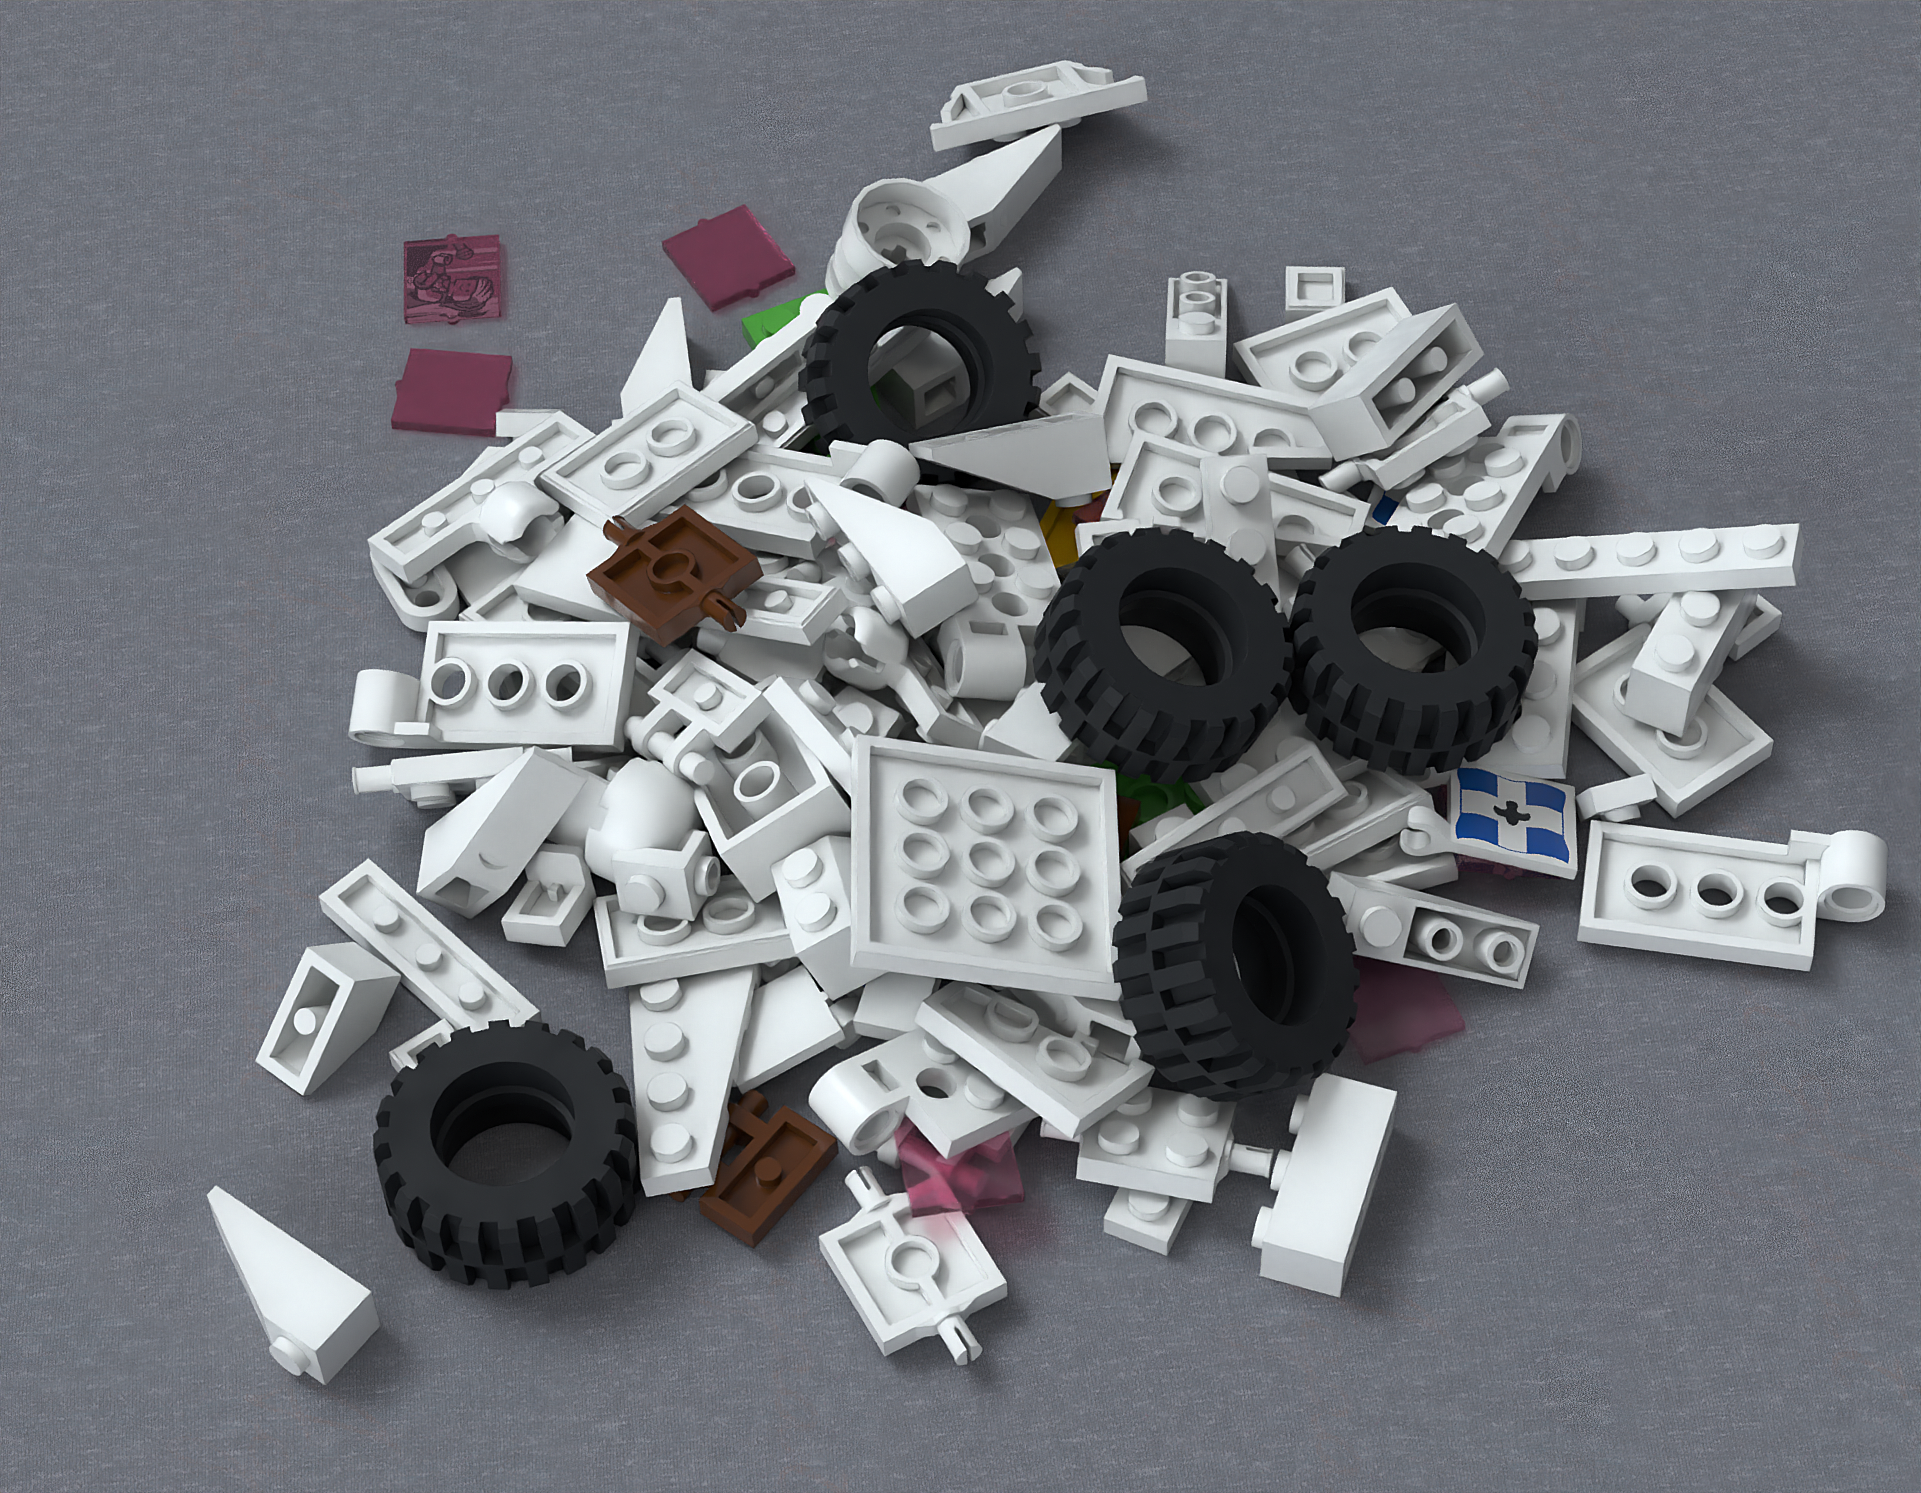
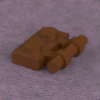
(769, 1172)

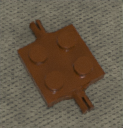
(674, 575)

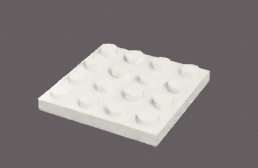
(984, 867)

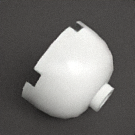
(644, 811)

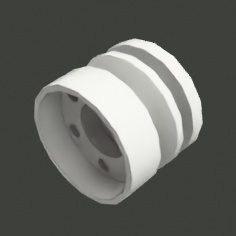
(895, 224)

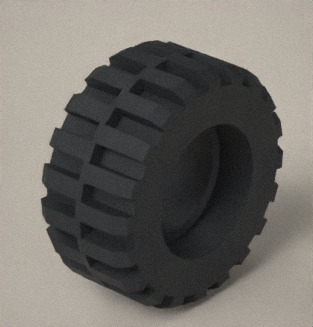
(931, 299)
(1427, 588)
(1124, 706)
(1181, 976)
(491, 1082)

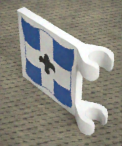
(1498, 819)

